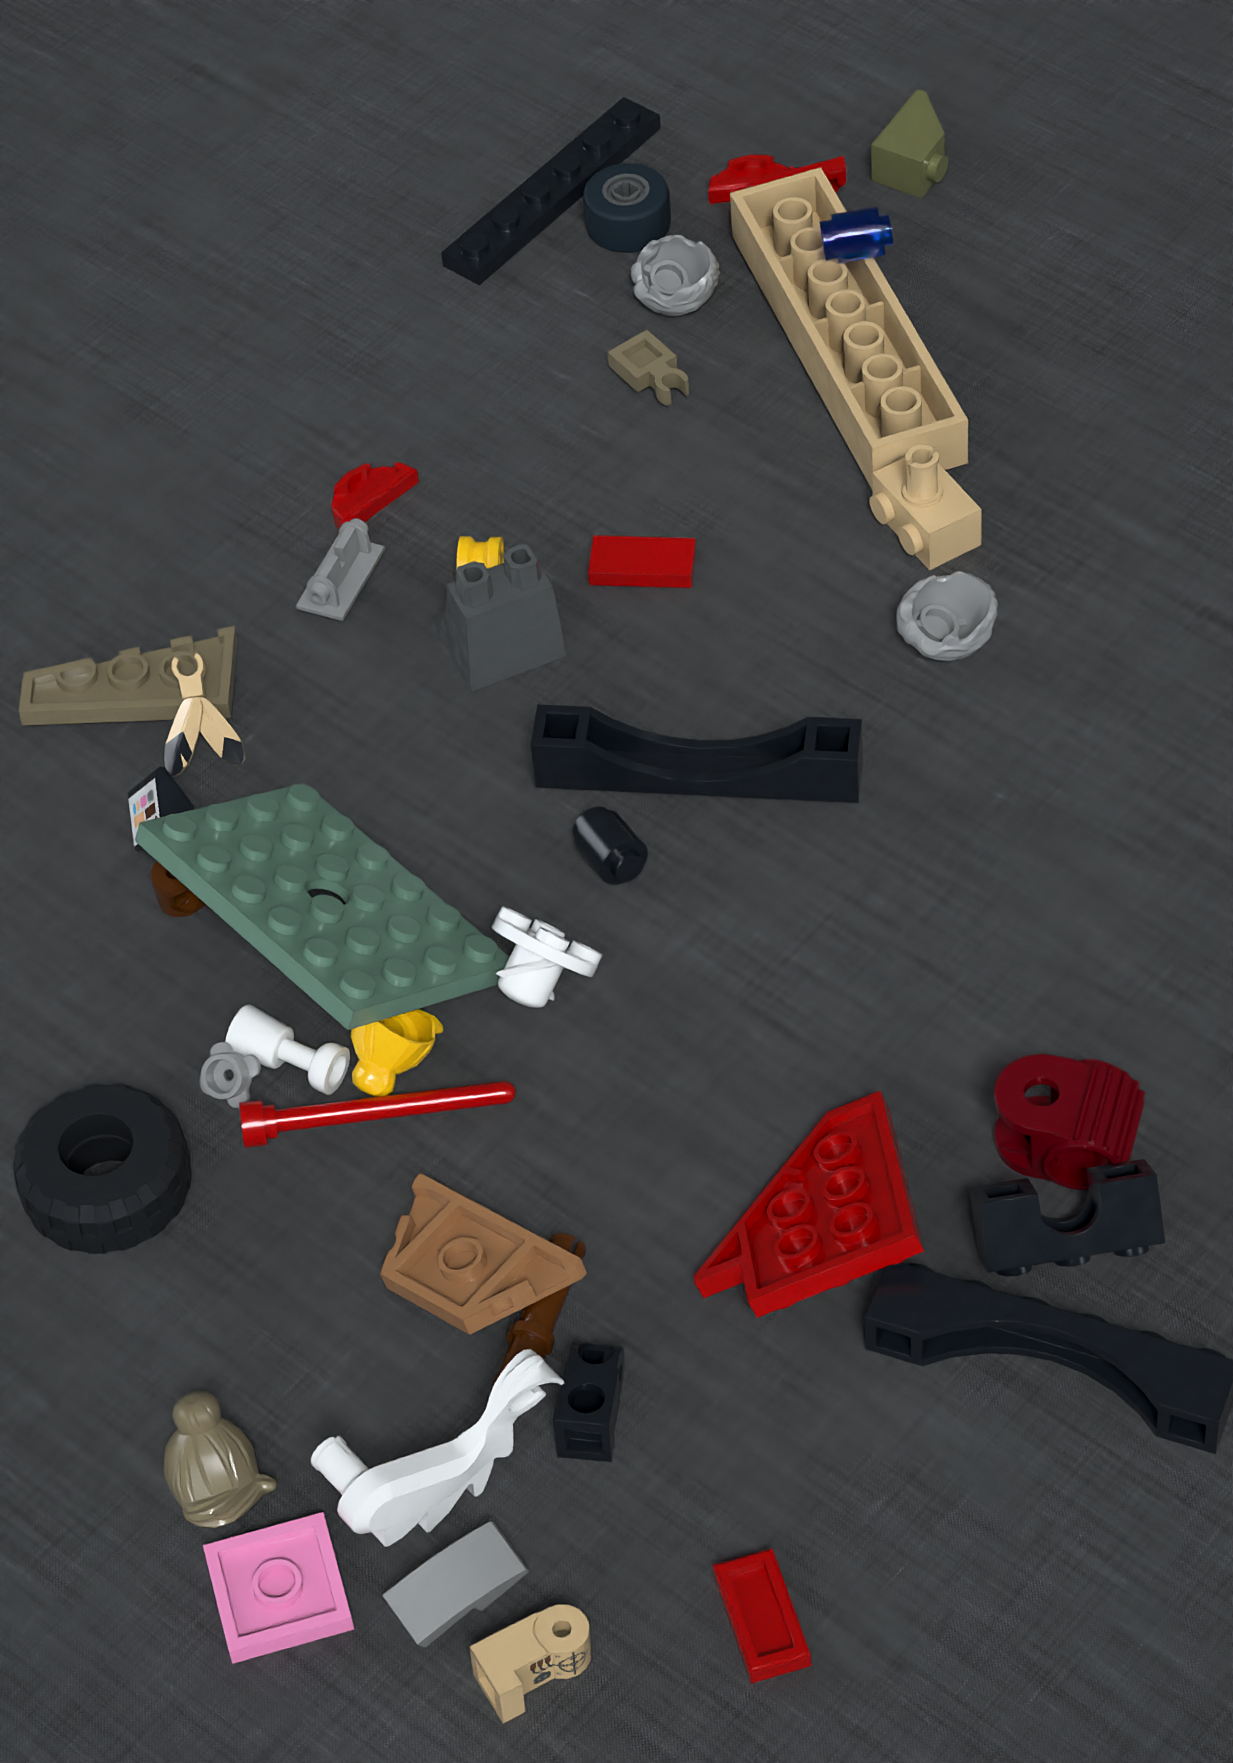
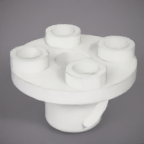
(538, 958)

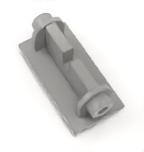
(342, 572)

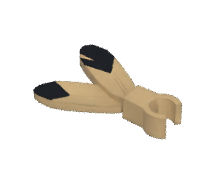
(197, 716)

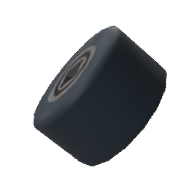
(626, 207)

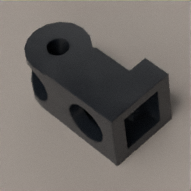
(589, 1402)

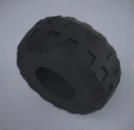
(110, 1208)

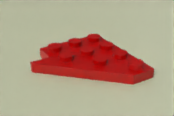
(824, 1217)

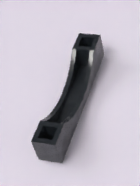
(799, 762)
(935, 1317)

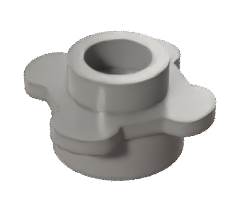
(214, 1070)

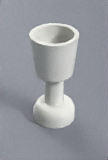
(273, 1044)

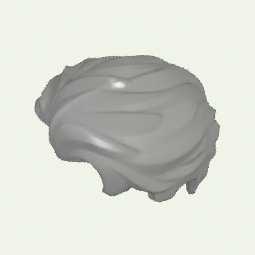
(675, 275)
(947, 615)

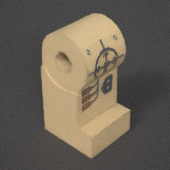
(529, 1655)

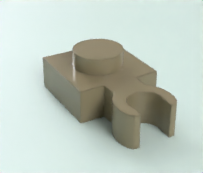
(646, 363)

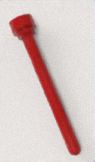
(264, 1122)

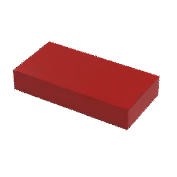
(642, 561)
(761, 1616)

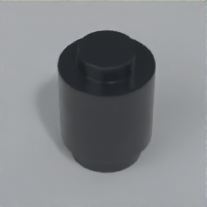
(609, 845)

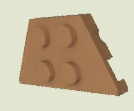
(470, 1260)

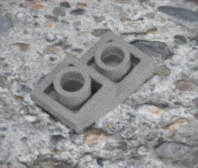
(454, 1582)

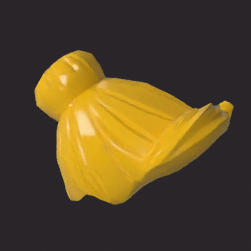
(391, 1048)

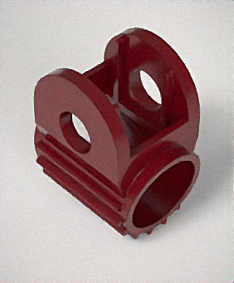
(1080, 1126)

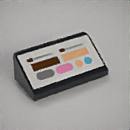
(156, 798)

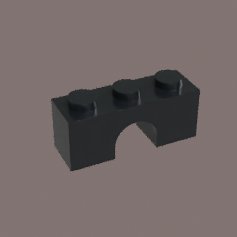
(1117, 1217)

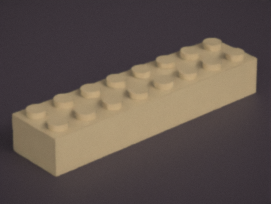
(846, 327)

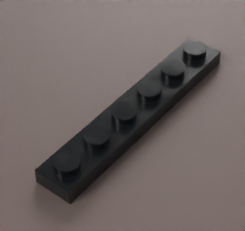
(549, 191)

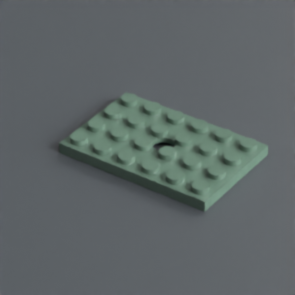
(360, 960)

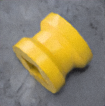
(486, 552)

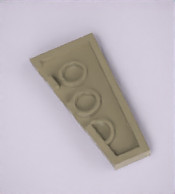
(130, 684)

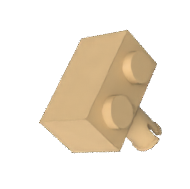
(926, 507)

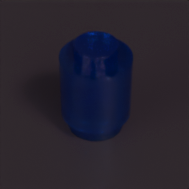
(856, 235)

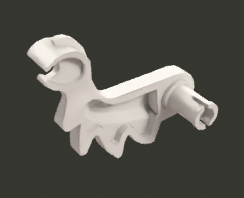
(429, 1483)

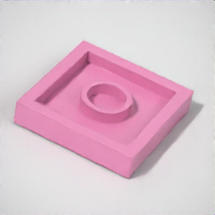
(278, 1587)

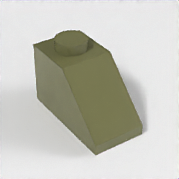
(911, 149)

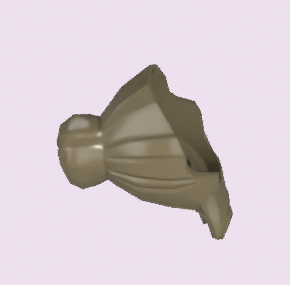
(211, 1464)

